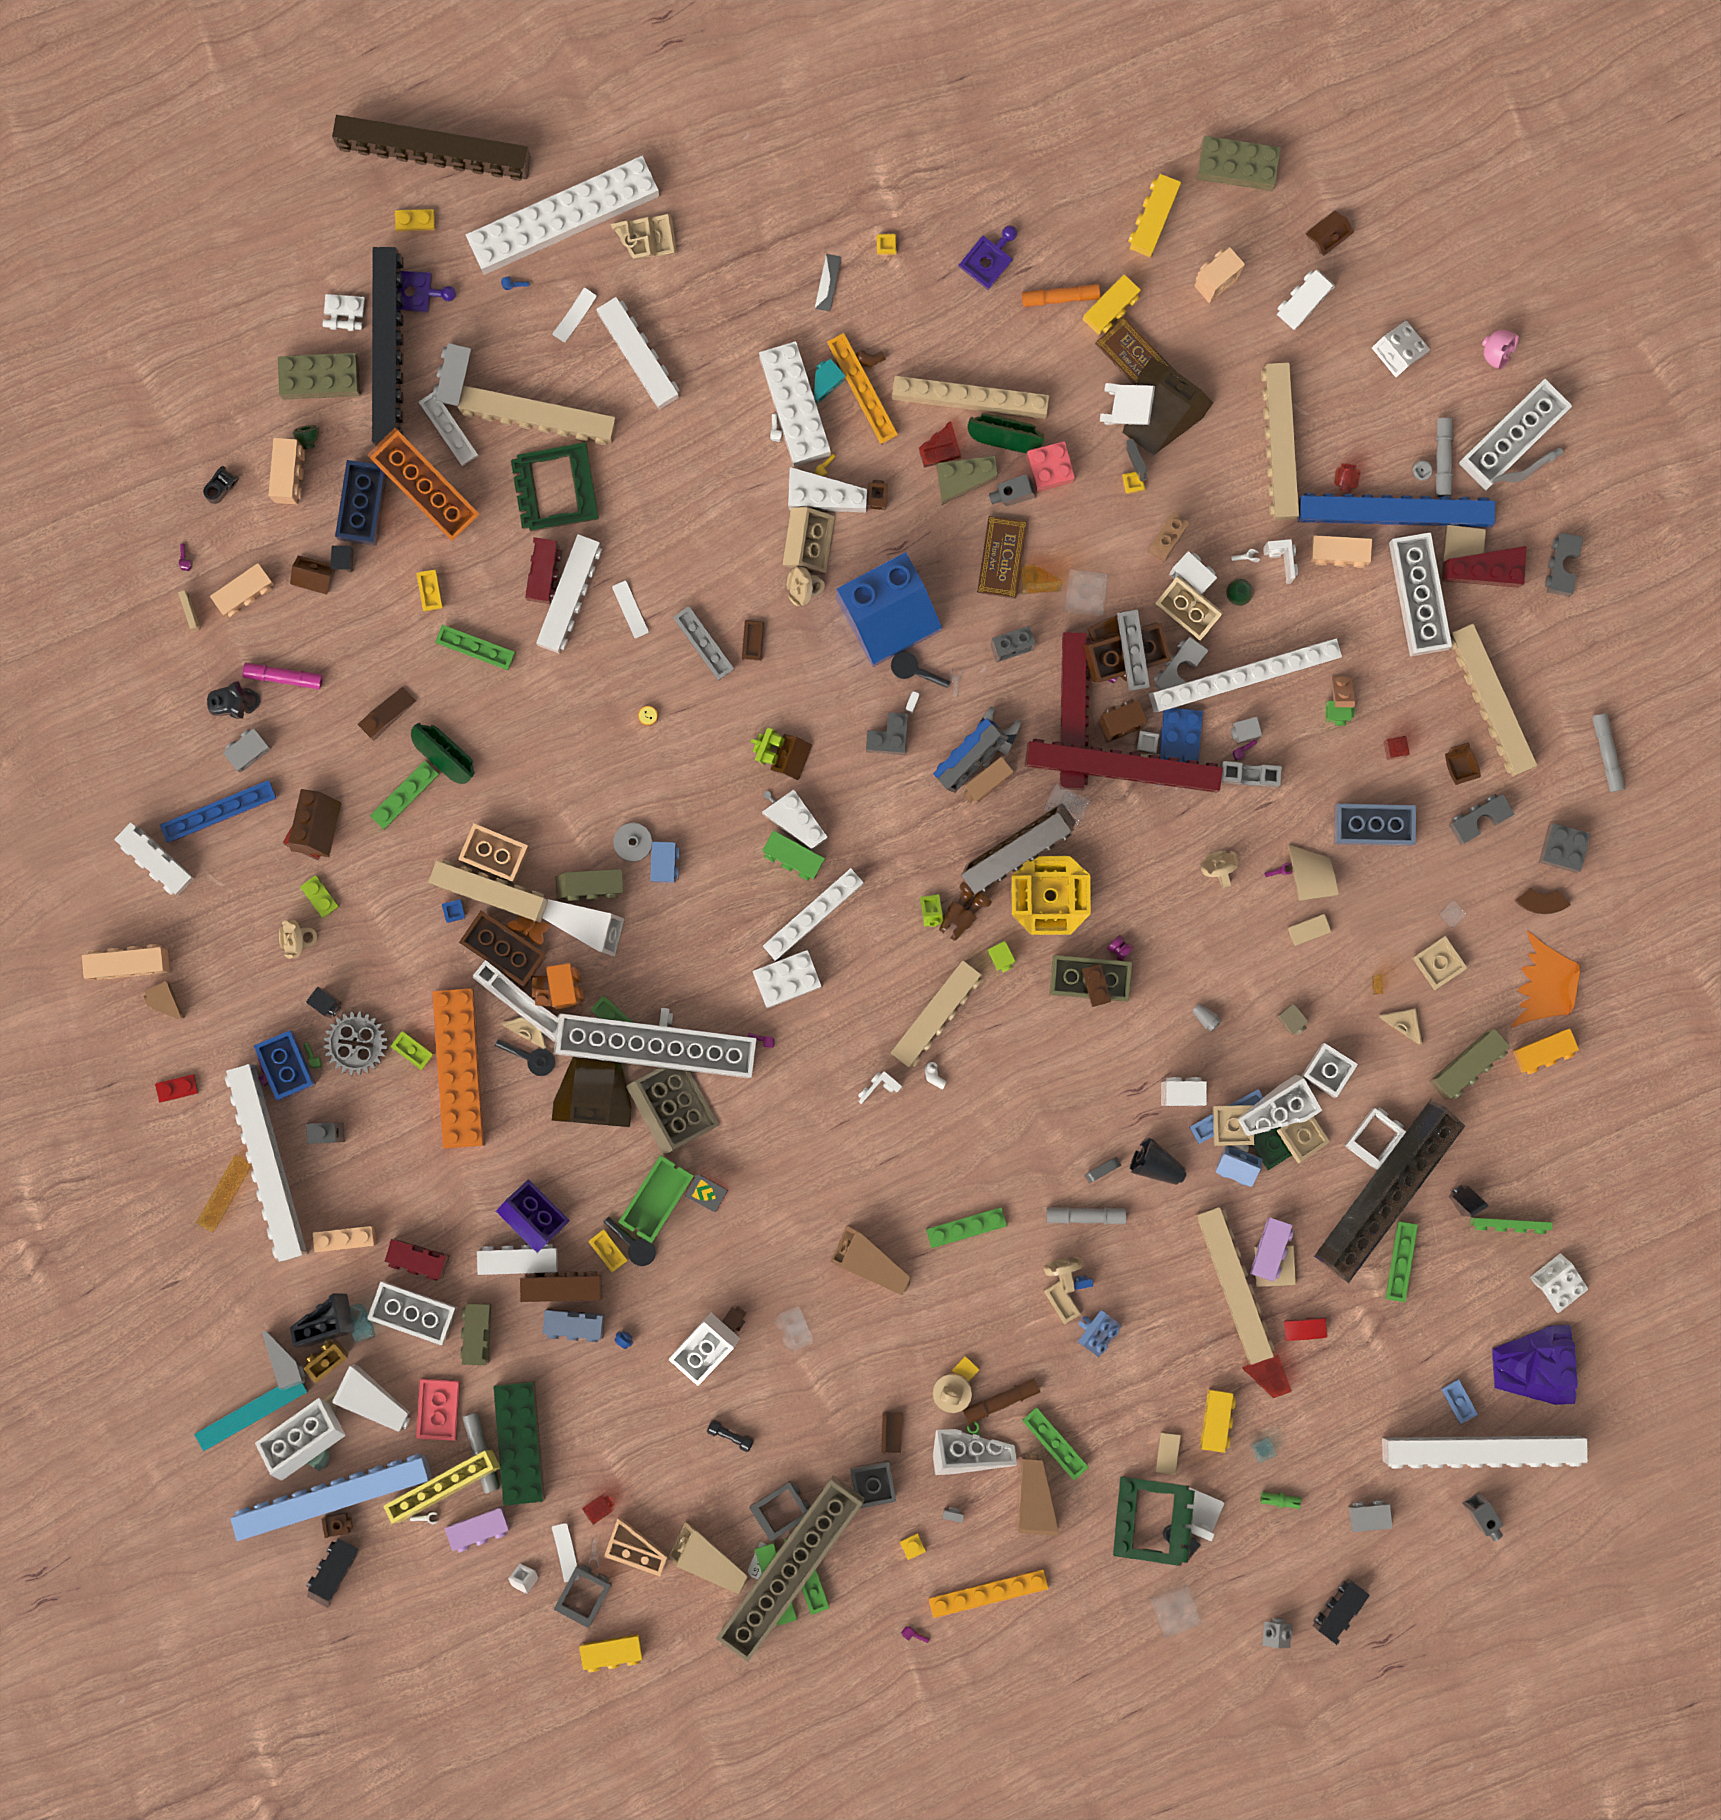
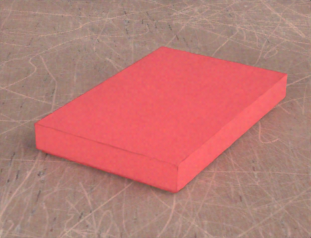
(438, 1409)

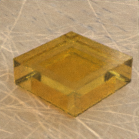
(1377, 984)

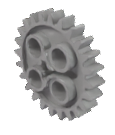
(358, 1026)

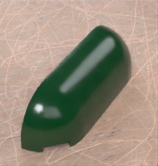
(1005, 433)
(443, 753)

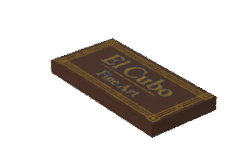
(1128, 349)
(1002, 557)

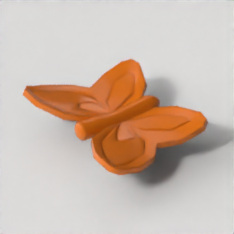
(529, 927)

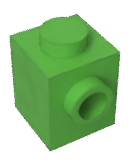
(1338, 715)

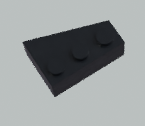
(325, 1323)
(331, 1572)

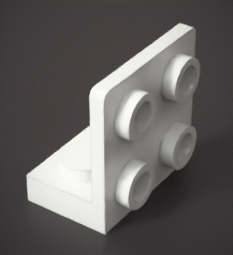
(1400, 348)
(1285, 547)
(889, 1084)
(1559, 1282)
(1205, 1514)

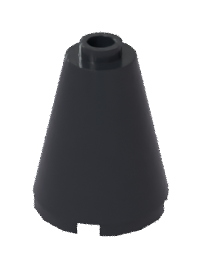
(1156, 1163)

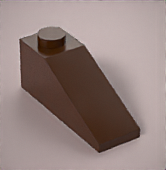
(386, 713)

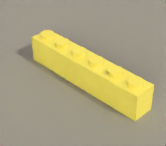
(442, 1486)

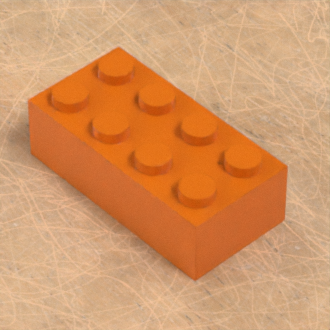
(564, 986)

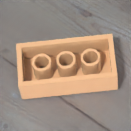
(127, 963)

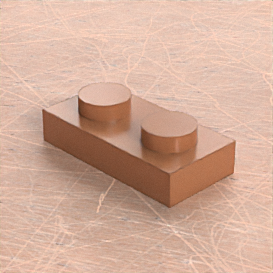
(1343, 691)

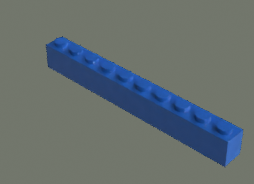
(1396, 510)

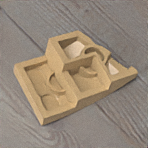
(647, 236)
(1312, 874)

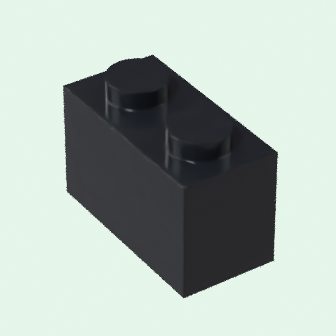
(324, 1002)

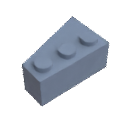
(573, 1325)

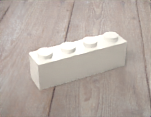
(517, 1260)

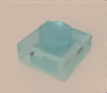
(1263, 1450)

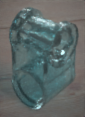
(362, 1326)

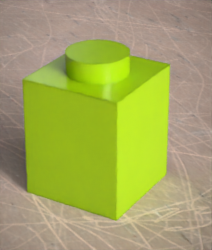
(1001, 957)

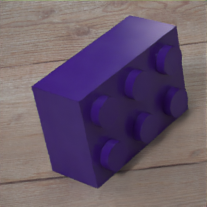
(532, 1215)

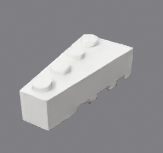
(824, 493)
(154, 859)

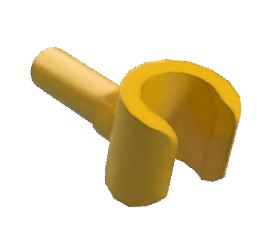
(820, 470)

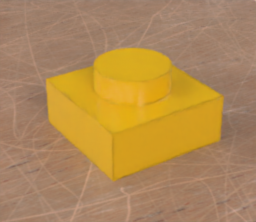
(912, 1546)

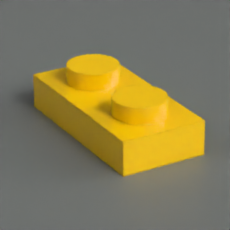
(414, 220)
(429, 590)
(608, 1250)

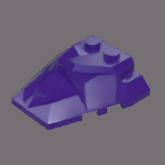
(1538, 1366)

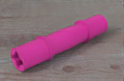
(282, 676)

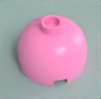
(1499, 346)

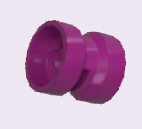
(1124, 948)

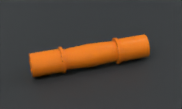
(1060, 295)

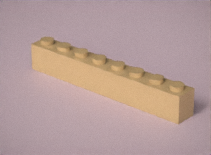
(970, 397)
(537, 414)
(1281, 441)
(1492, 700)
(1234, 1285)

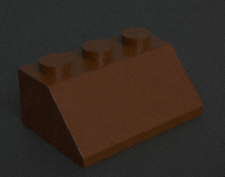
(314, 823)

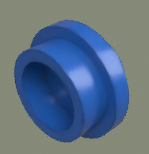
(623, 1339)

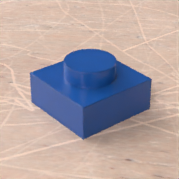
(453, 911)
(1082, 1282)

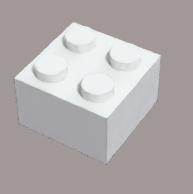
(1194, 572)
(1329, 1070)

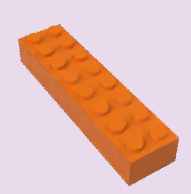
(458, 1068)

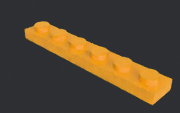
(862, 389)
(988, 1593)

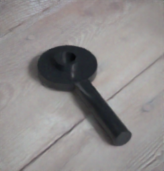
(905, 665)
(539, 1062)
(640, 1251)

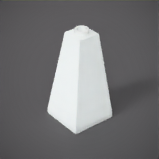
(590, 926)
(367, 1398)

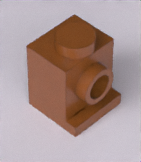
(541, 991)

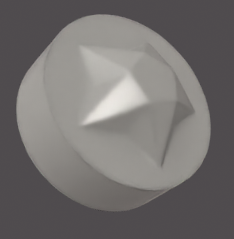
(1422, 469)

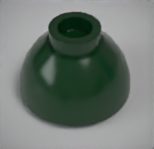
(306, 435)
(1239, 592)

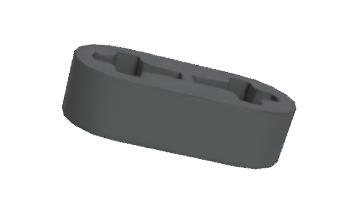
(1102, 1169)

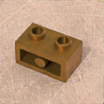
(325, 1361)

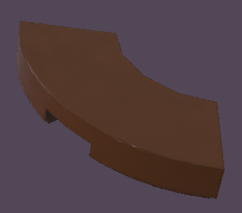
(1542, 903)

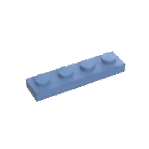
(1204, 1129)

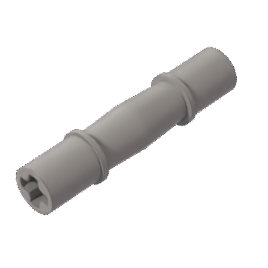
(1444, 457)
(1608, 752)
(1086, 1215)
(478, 1444)

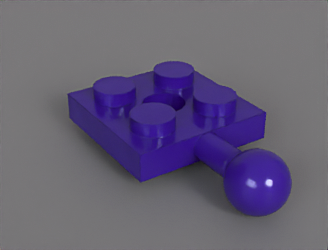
(986, 249)
(422, 283)

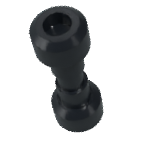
(715, 1428)

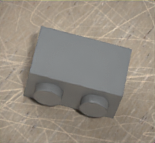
(246, 750)
(1369, 1516)

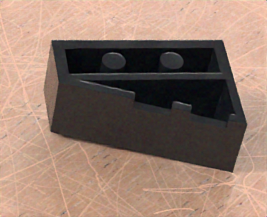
(1340, 1610)

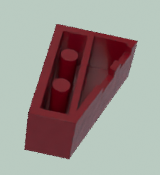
(543, 571)
(416, 1259)

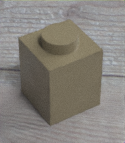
(1293, 1020)

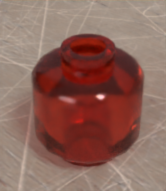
(1347, 477)

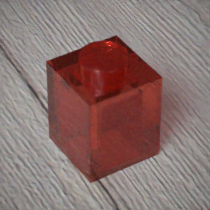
(1396, 748)
(598, 1508)

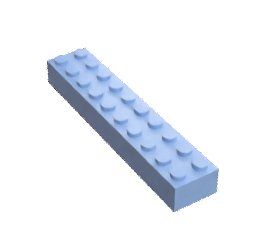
(329, 1498)

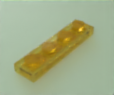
(224, 1193)

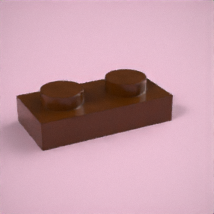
(1096, 985)

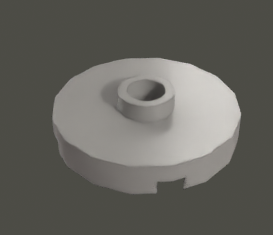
(640, 849)

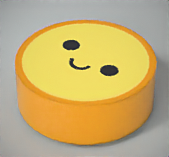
(647, 715)

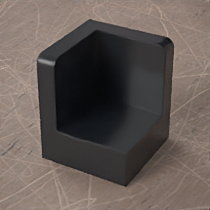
(342, 558)

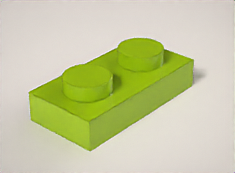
(319, 896)
(412, 1050)

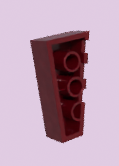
(1493, 568)

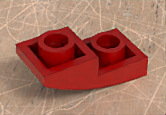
(1305, 1329)

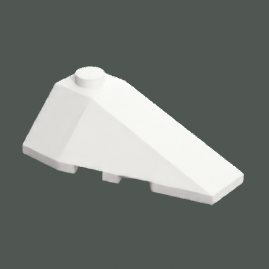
(1283, 1106)
(963, 1453)

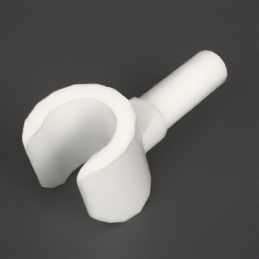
(775, 434)
(1249, 556)
(424, 1518)

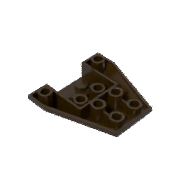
(1174, 408)
(593, 1094)

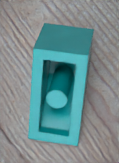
(827, 379)

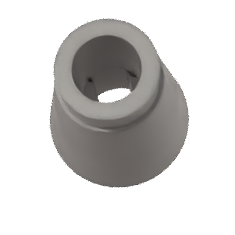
(1207, 1017)

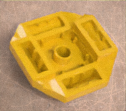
(1068, 883)

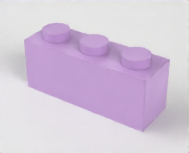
(1271, 1249)
(477, 1529)

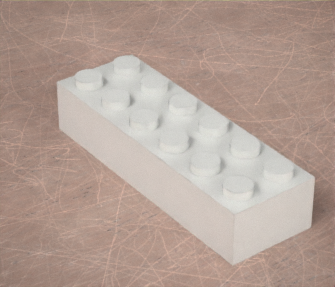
(794, 404)
(1515, 434)
(1420, 594)

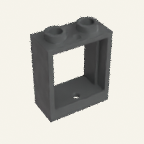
(1018, 640)
(763, 1521)
(571, 1612)

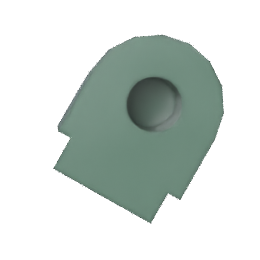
(320, 1460)

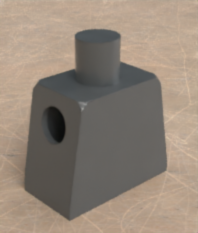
(1021, 488)
(324, 1133)
(1484, 1516)

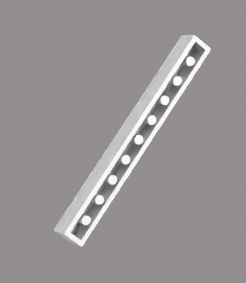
(1245, 675)

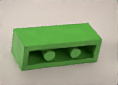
(792, 856)

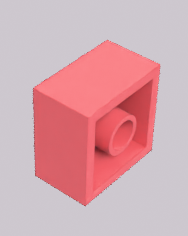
(1050, 466)

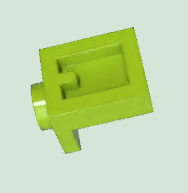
(931, 910)

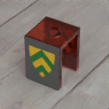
(706, 1193)

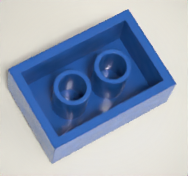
(284, 1065)

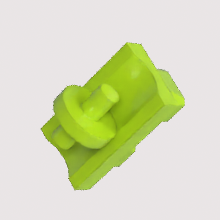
(764, 744)

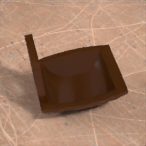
(1462, 764)

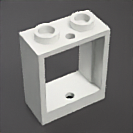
(1361, 1152)

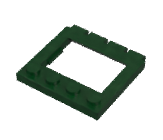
(582, 484)
(1180, 1517)

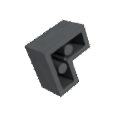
(891, 741)

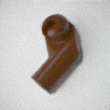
(869, 360)

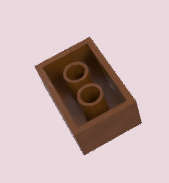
(1123, 720)

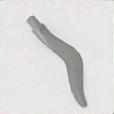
(1522, 475)

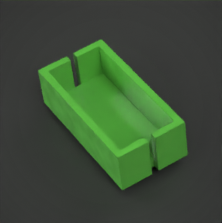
(656, 1199)

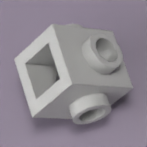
(1277, 1633)

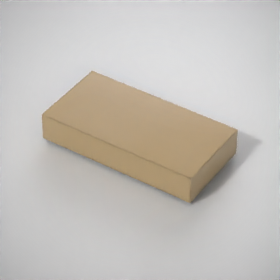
(189, 611)
(1309, 930)
(1062, 1303)
(1167, 1453)

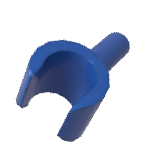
(507, 283)

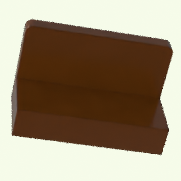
(1330, 232)
(311, 574)
(791, 757)
(891, 1432)

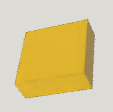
(886, 244)
(1132, 483)
(965, 1368)

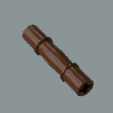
(1001, 1401)

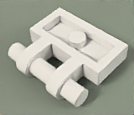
(343, 306)

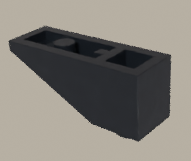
(1467, 1201)

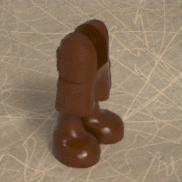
(959, 916)

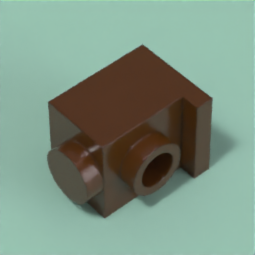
(877, 503)
(734, 1319)
(328, 1525)

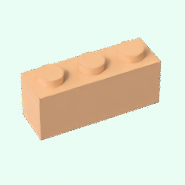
(1340, 551)
(242, 591)
(344, 1238)

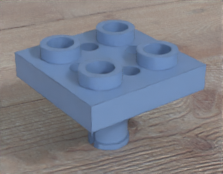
(1098, 1332)

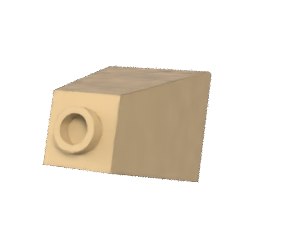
(700, 1557)

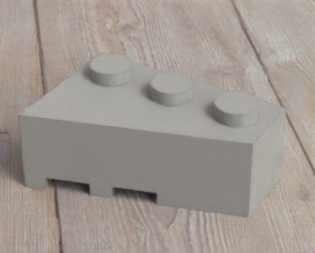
(451, 374)

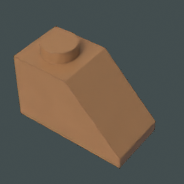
(162, 998)

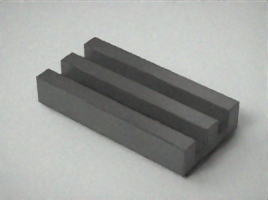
(1136, 460)

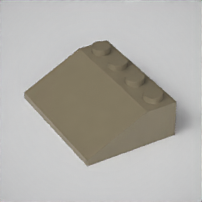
(672, 1107)

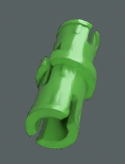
(1280, 1500)

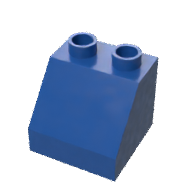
(888, 609)

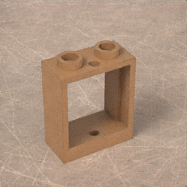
(1168, 537)
(987, 781)

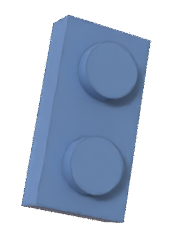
(1459, 1401)

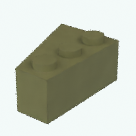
(963, 476)
(589, 884)
(476, 1334)

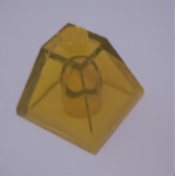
(1038, 580)

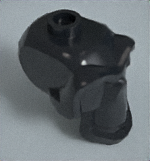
(232, 701)

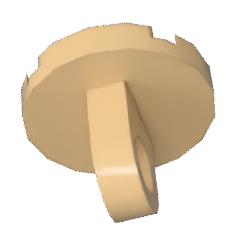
(800, 586)
(1220, 865)
(292, 938)
(1063, 1268)
(952, 1393)

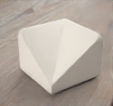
(523, 1578)

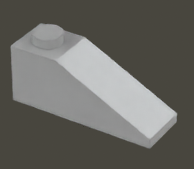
(285, 1366)

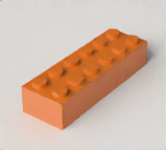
(423, 484)

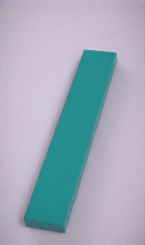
(247, 1415)

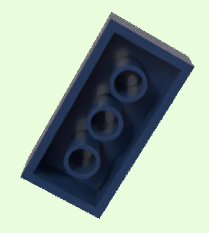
(361, 503)

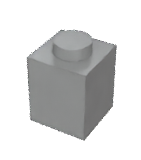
(1246, 730)

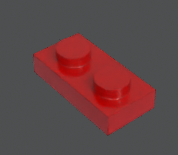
(176, 1088)

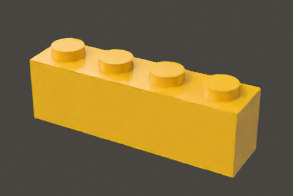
(1155, 215)

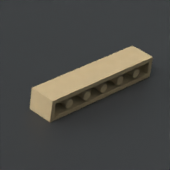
(488, 891)
(935, 1014)

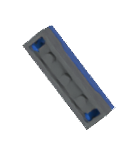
(970, 755)

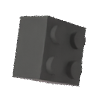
(1564, 848)
(874, 1483)

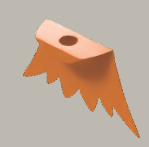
(1552, 984)

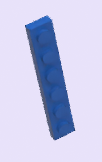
(218, 811)

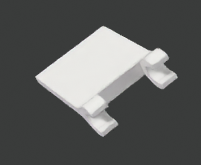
(1130, 405)

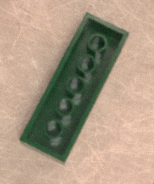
(519, 1443)

